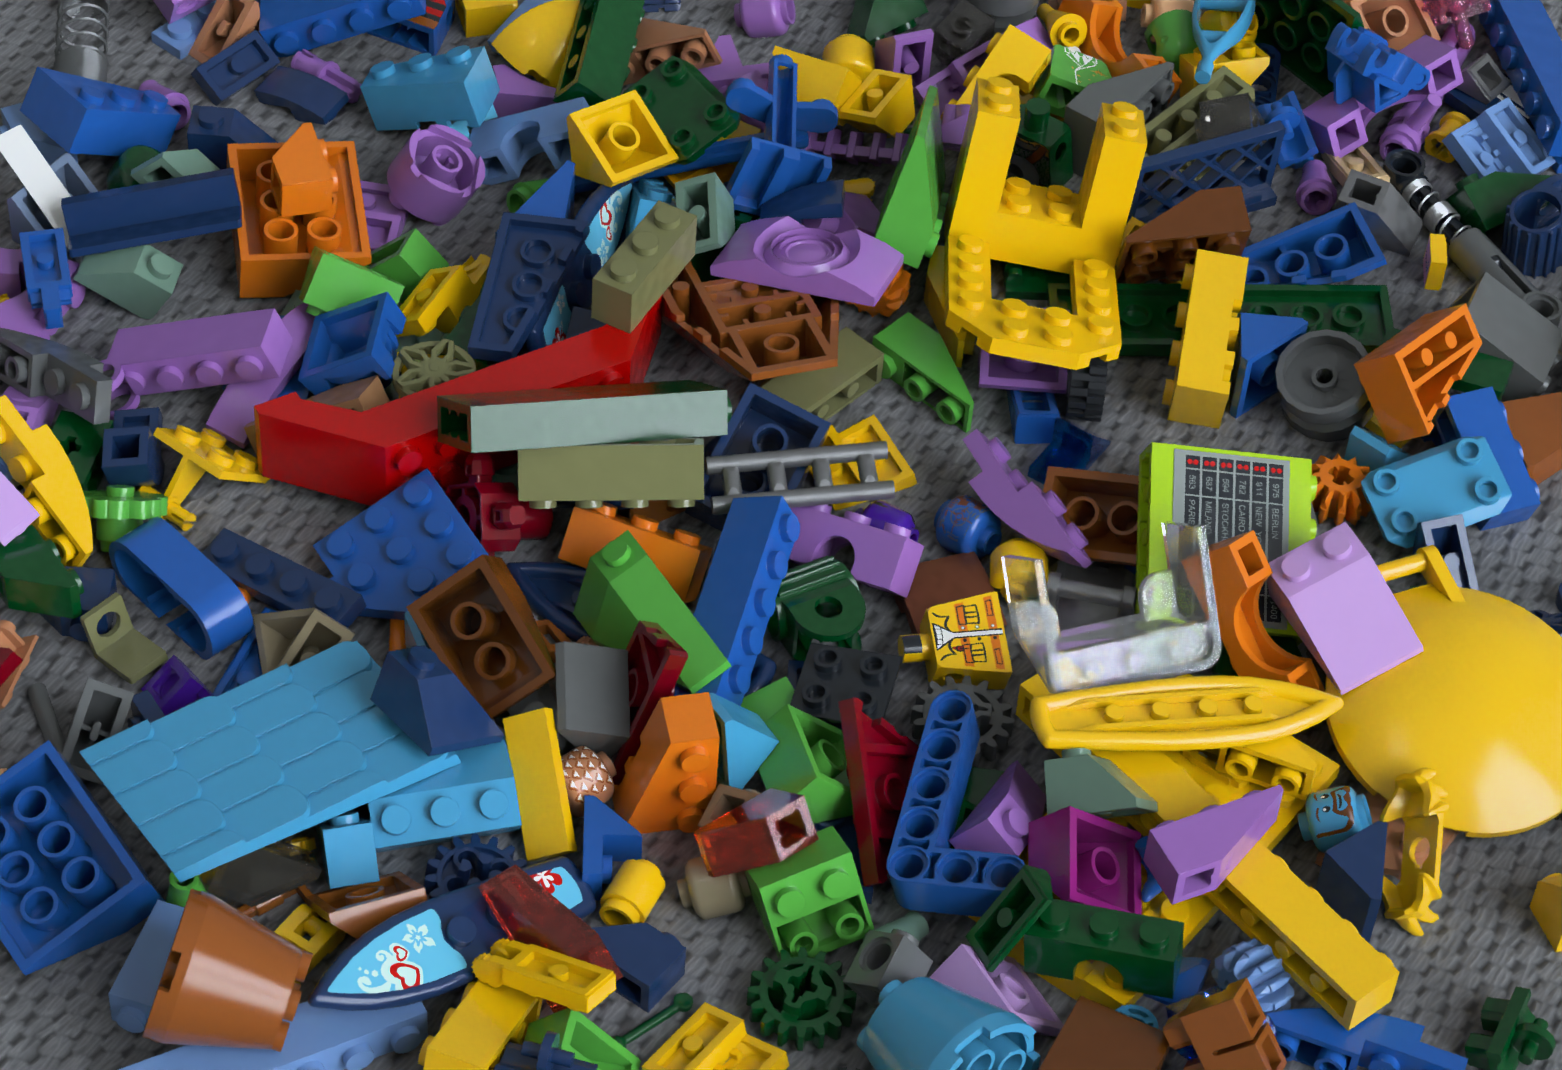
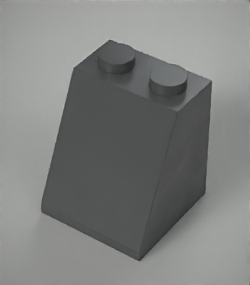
(1513, 333)

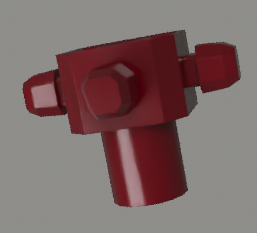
(494, 508)

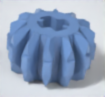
(1262, 970)

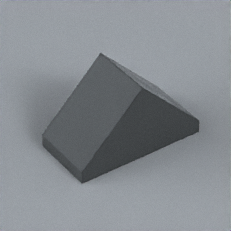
(96, 717)

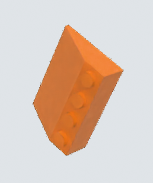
(275, 249)

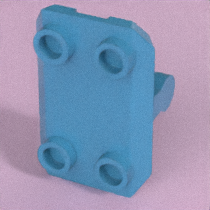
(1436, 485)

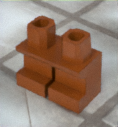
(1226, 1032)

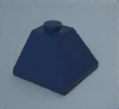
(431, 703)

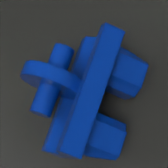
(1298, 143)

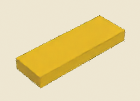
(540, 784)

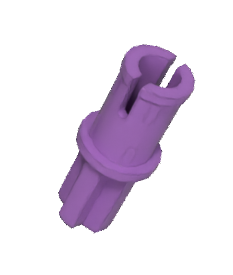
(328, 71)

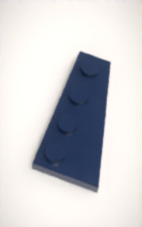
(521, 279)

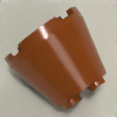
(226, 981)

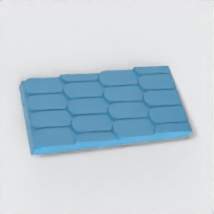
(260, 761)

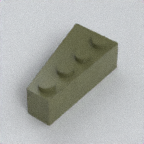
(613, 472)

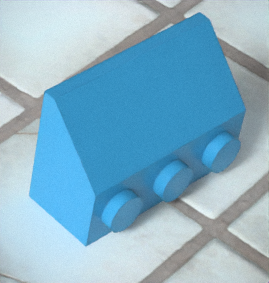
(457, 802)

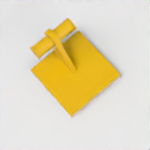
(201, 453)

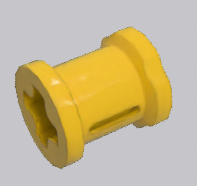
(1448, 123)

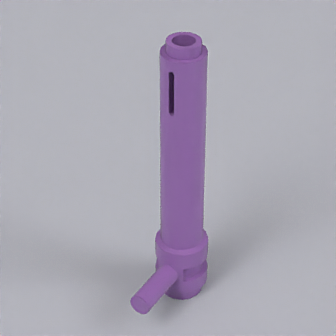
(1411, 123)

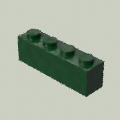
(599, 50)

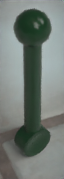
(682, 1002)

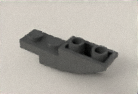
(59, 372)

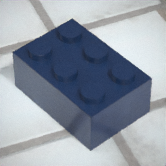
(761, 425)

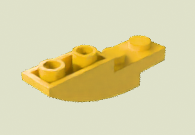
(49, 484)
(1270, 765)

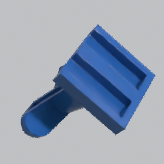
(775, 163)

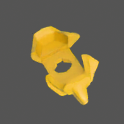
(1423, 814)

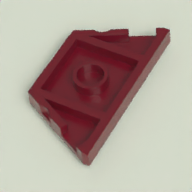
(653, 670)
(878, 779)

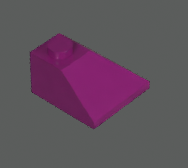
(1088, 859)

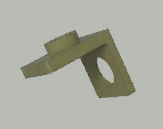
(123, 647)

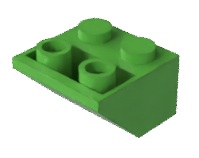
(812, 898)

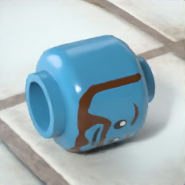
(1333, 816)

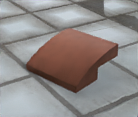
(943, 582)

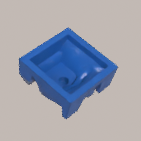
(353, 344)

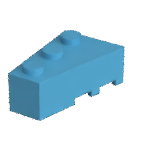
(431, 89)

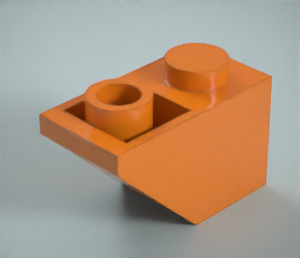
(301, 174)

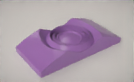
(809, 260)

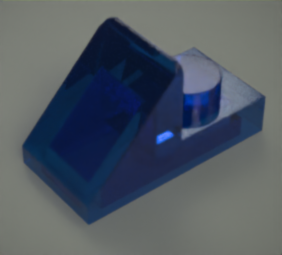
(1070, 448)

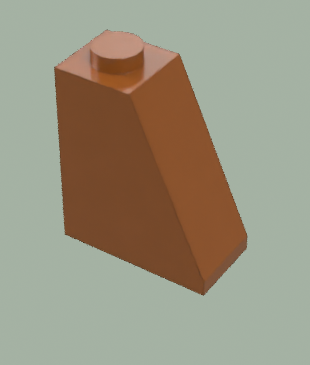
(1538, 429)

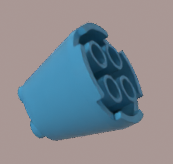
(944, 1029)

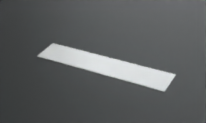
(36, 176)

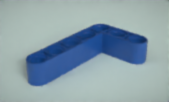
(920, 861)

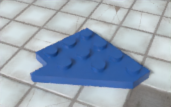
(400, 547)

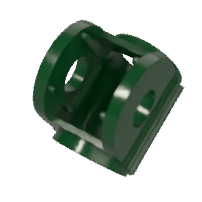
(820, 604)

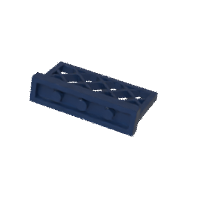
(1254, 183)

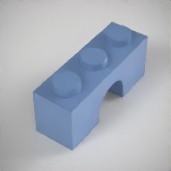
(515, 138)

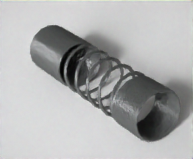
(82, 59)

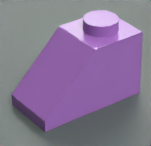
(906, 54)

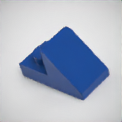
(605, 840)

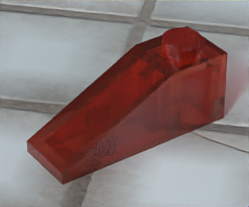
(538, 918)

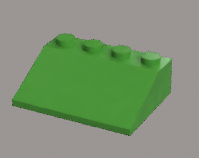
(915, 196)

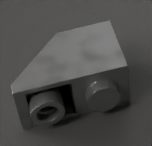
(1384, 210)

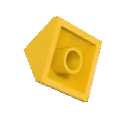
(617, 141)

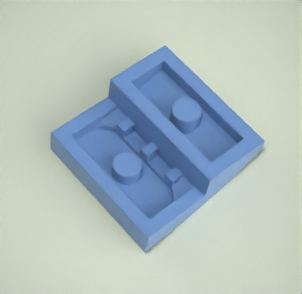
(1498, 142)

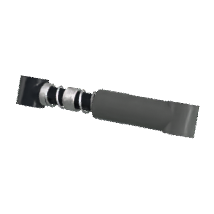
(1468, 248)

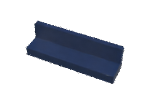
(152, 212)

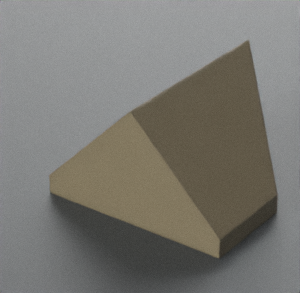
(295, 636)

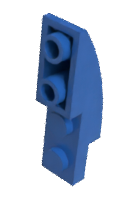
(1375, 1043)

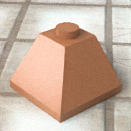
(1395, 20)

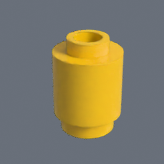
(632, 893)

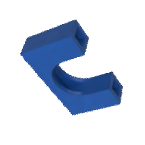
(309, 24)

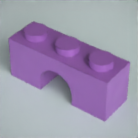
(882, 557)

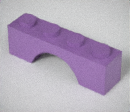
(1342, 126)

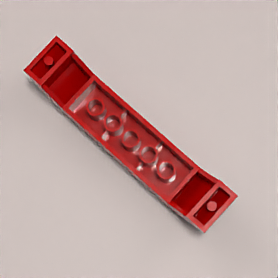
(384, 447)

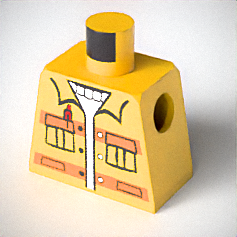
(962, 641)

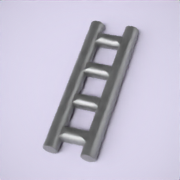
(819, 459)

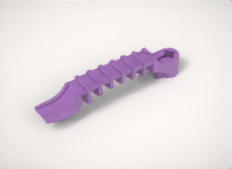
(952, 127)

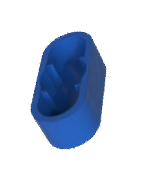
(170, 571)

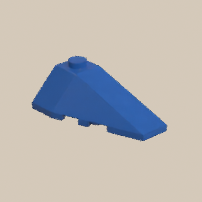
(1316, 252)

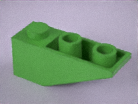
(922, 364)

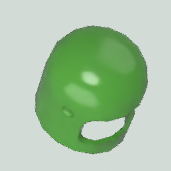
(1172, 36)

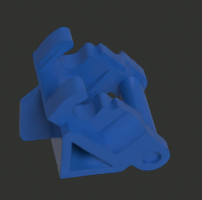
(1370, 69)

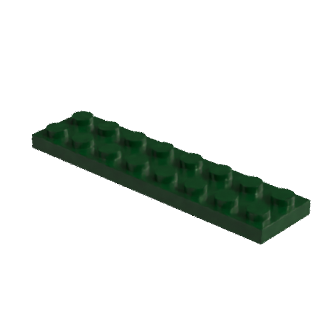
(1150, 311)

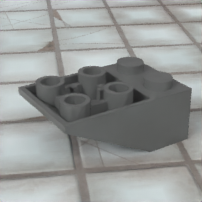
(1146, 89)

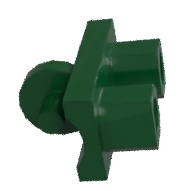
(1516, 1035)

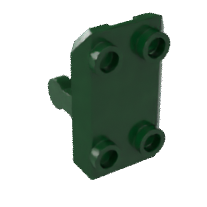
(686, 108)

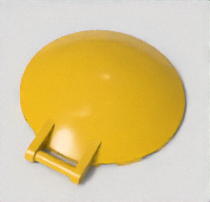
(1470, 705)

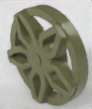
(431, 369)

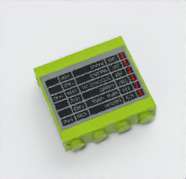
(1230, 497)

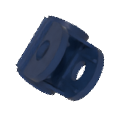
(1526, 234)

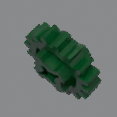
(808, 995)

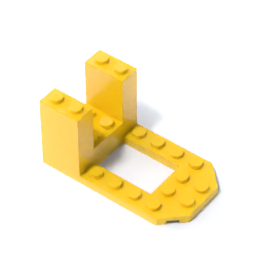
(1039, 230)

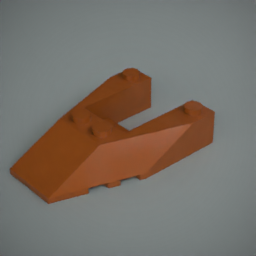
(753, 326)

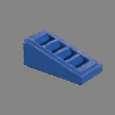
(1032, 420)

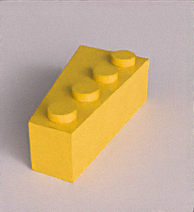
(1207, 339)

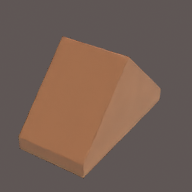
(224, 26)

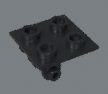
(844, 673)

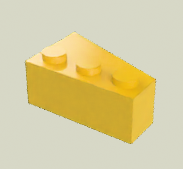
(480, 1028)

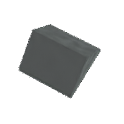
(592, 696)

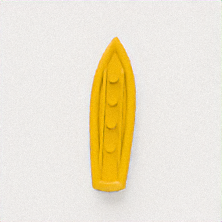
(1179, 714)

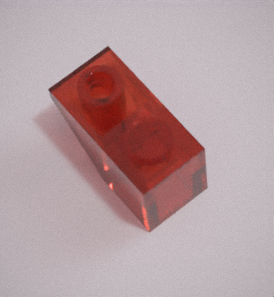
(756, 833)

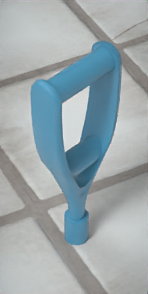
(1215, 43)

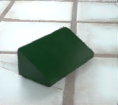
(1011, 916)

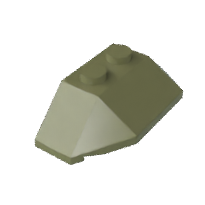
(1176, 124)

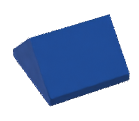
(1257, 352)

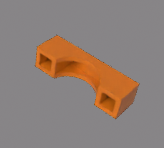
(1104, 38)
(1238, 576)

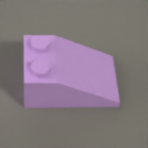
(1342, 608)

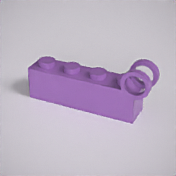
(197, 354)

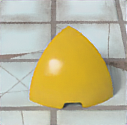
(539, 40)

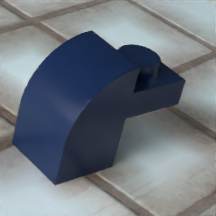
(131, 450)

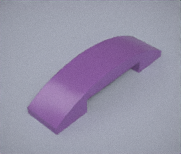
(238, 400)

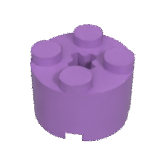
(435, 174)

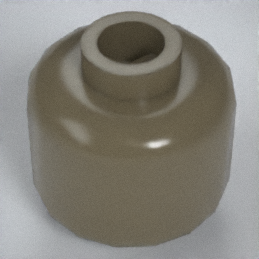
(711, 895)

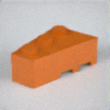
(1415, 370)
(673, 768)

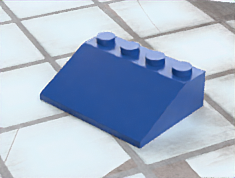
(62, 866)

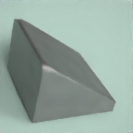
(1483, 80)

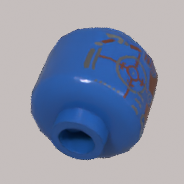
(967, 526)

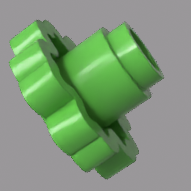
(122, 510)

